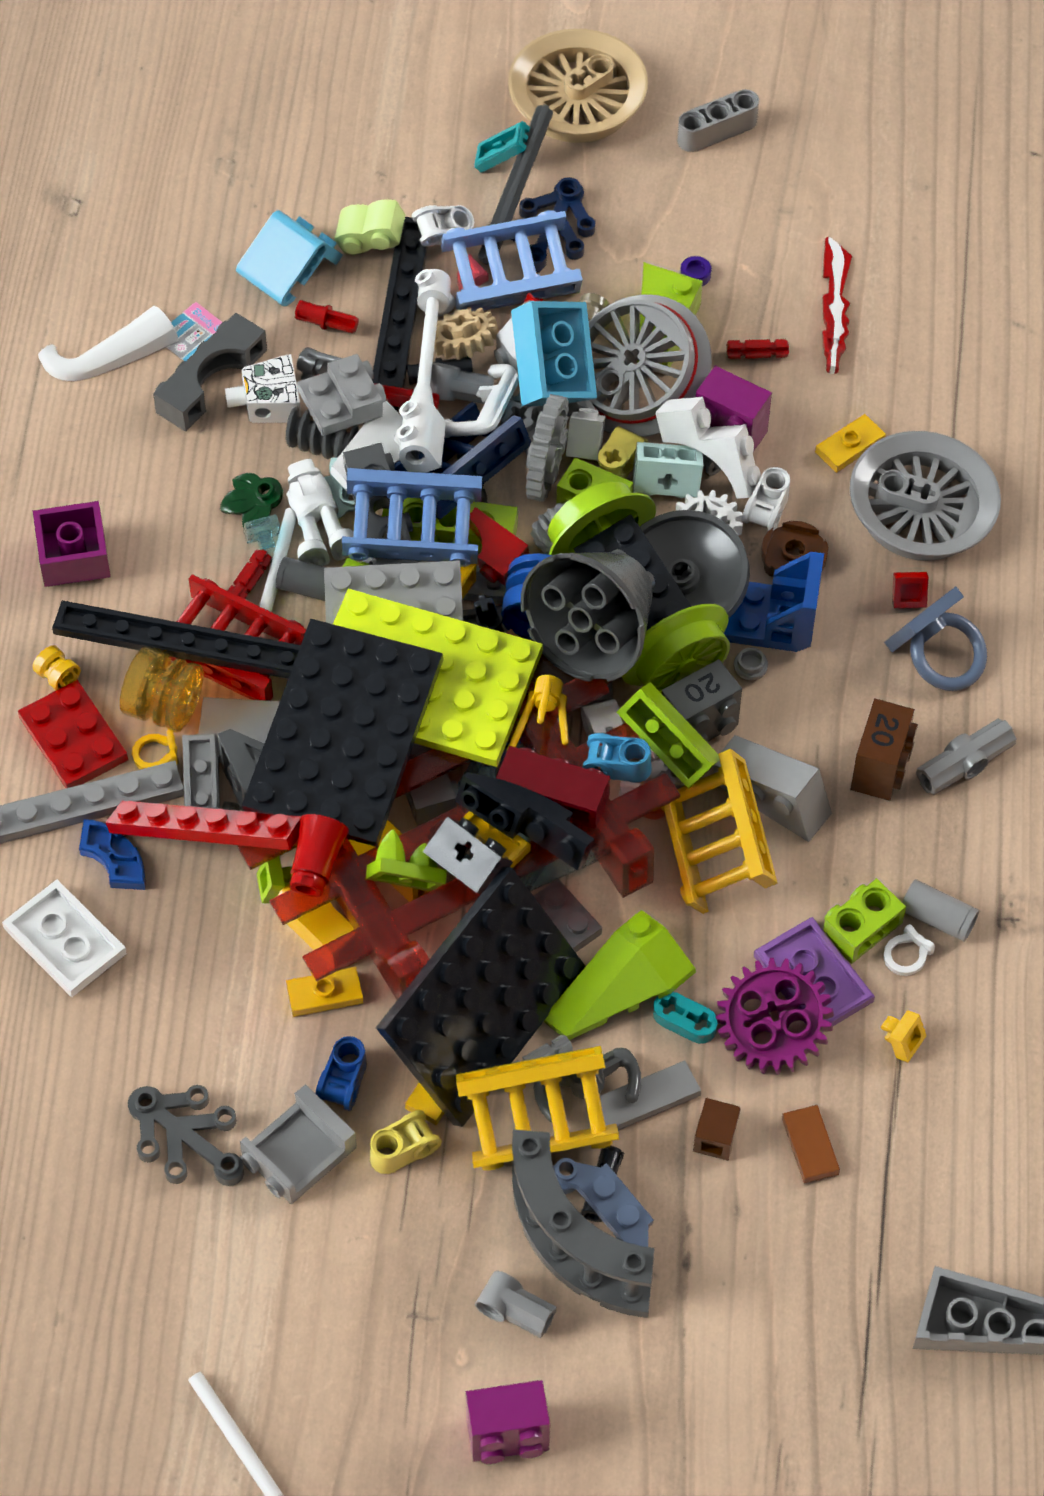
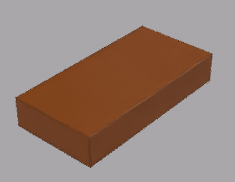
(810, 1144)

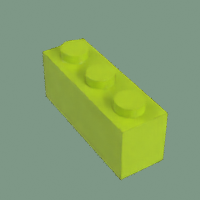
(669, 735)

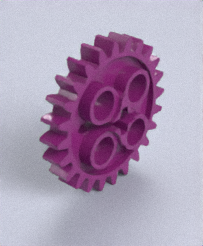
(784, 1045)

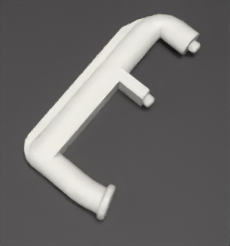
(496, 400)

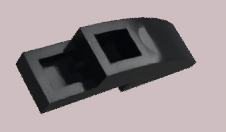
(523, 811)

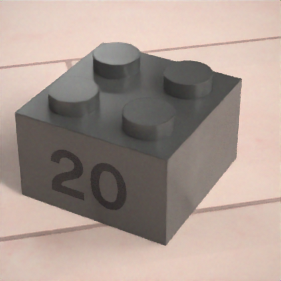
(707, 700)

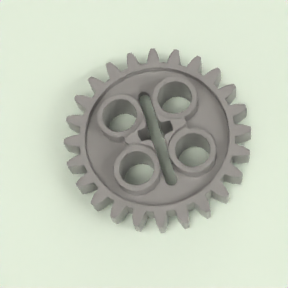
(547, 447)

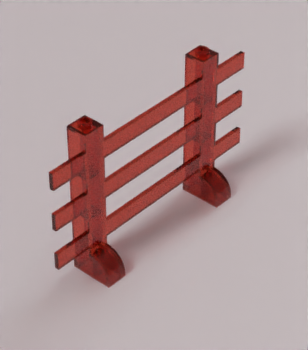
(384, 932)

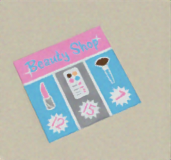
(192, 329)

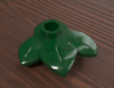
(248, 497)

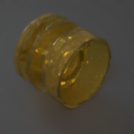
(161, 689)

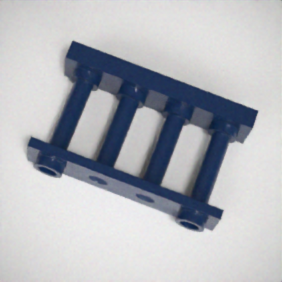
(485, 458)

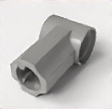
(457, 384)
(507, 1300)

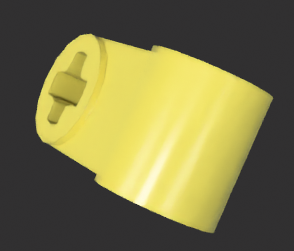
(619, 452)
(408, 1138)

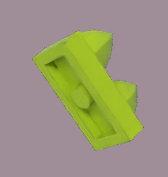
(393, 869)

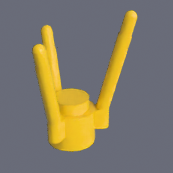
(546, 697)

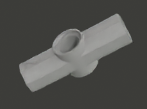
(966, 756)

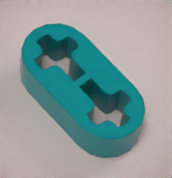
(684, 1017)

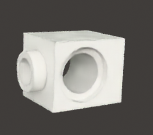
(585, 434)

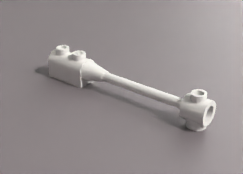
(422, 423)

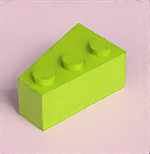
(673, 286)

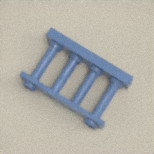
(403, 485)

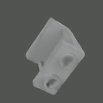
(299, 1146)

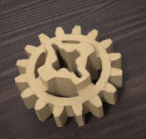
(465, 333)

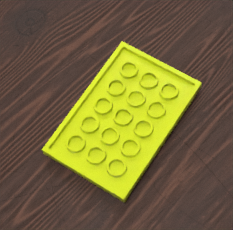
(477, 683)

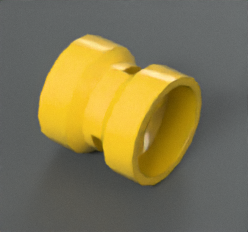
(54, 667)

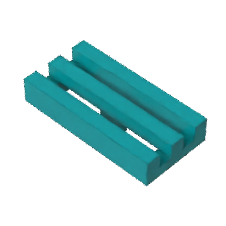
(501, 147)

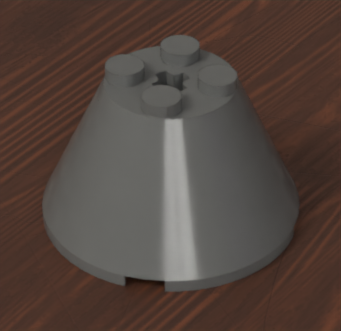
(589, 611)

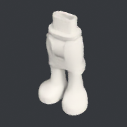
(312, 501)

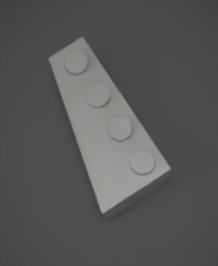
(979, 1316)

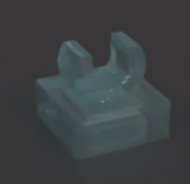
(262, 531)

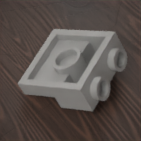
(343, 395)

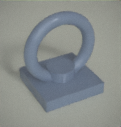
(930, 623)

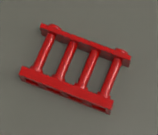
(246, 683)

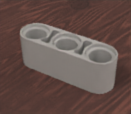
(718, 120)

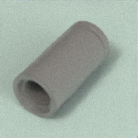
(940, 910)

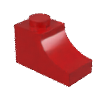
(498, 547)

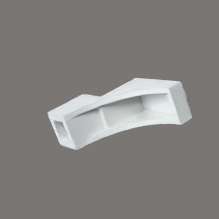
(730, 447)

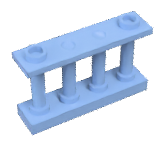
(502, 291)

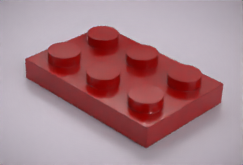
(72, 735)

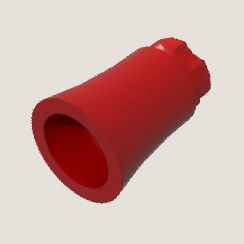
(316, 853)

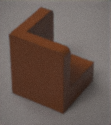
(716, 1129)

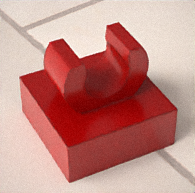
(910, 589)

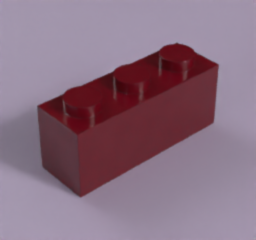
(569, 785)

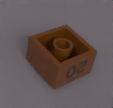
(884, 750)

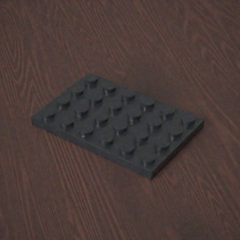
(344, 729)
(481, 992)

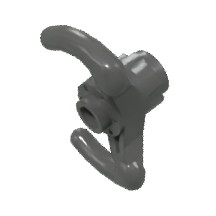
(613, 1060)

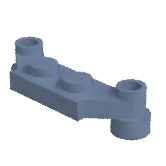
(607, 1198)

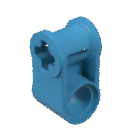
(615, 756)

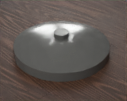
(701, 557)

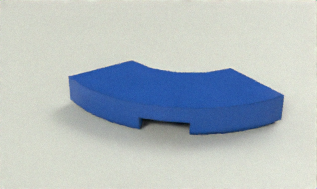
(115, 854)

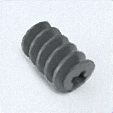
(306, 435)

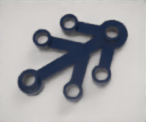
(566, 194)

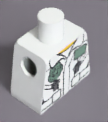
(267, 391)

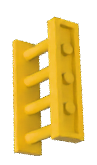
(748, 835)
(549, 1072)

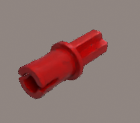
(325, 317)

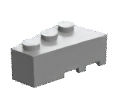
(784, 787)

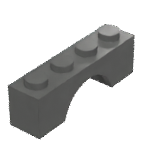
(233, 345)

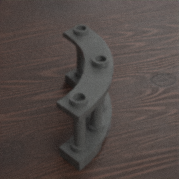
(570, 1245)

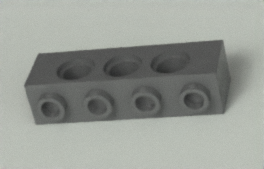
(374, 458)

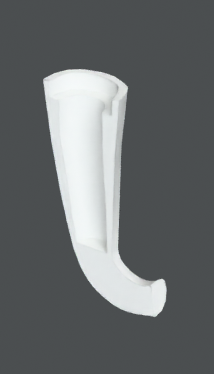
(136, 340)

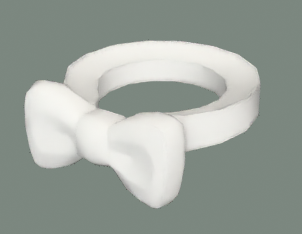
(910, 935)

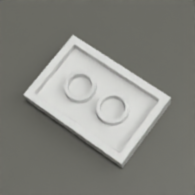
(64, 938)

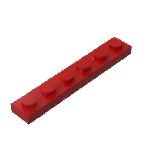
(204, 825)

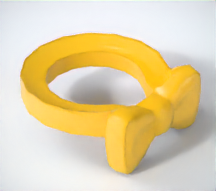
(168, 740)

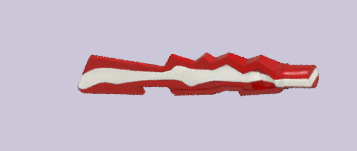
(835, 268)

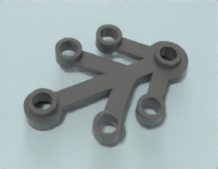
(183, 1130)

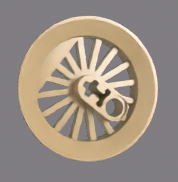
(585, 88)

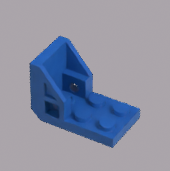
(783, 612)

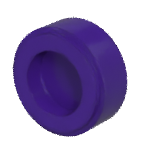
(697, 268)

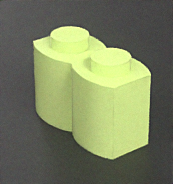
(370, 227)

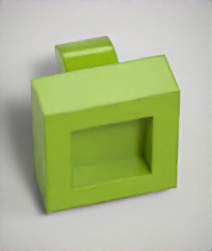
(272, 879)

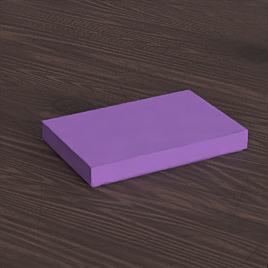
(815, 950)

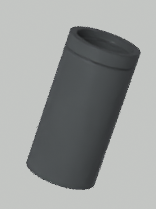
(301, 578)

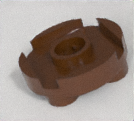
(784, 538)

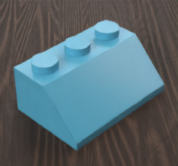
(553, 351)

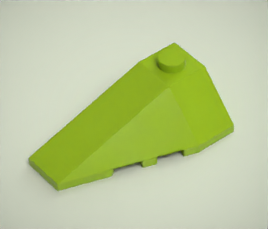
(628, 969)

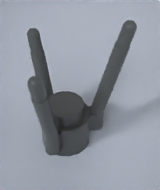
(313, 362)

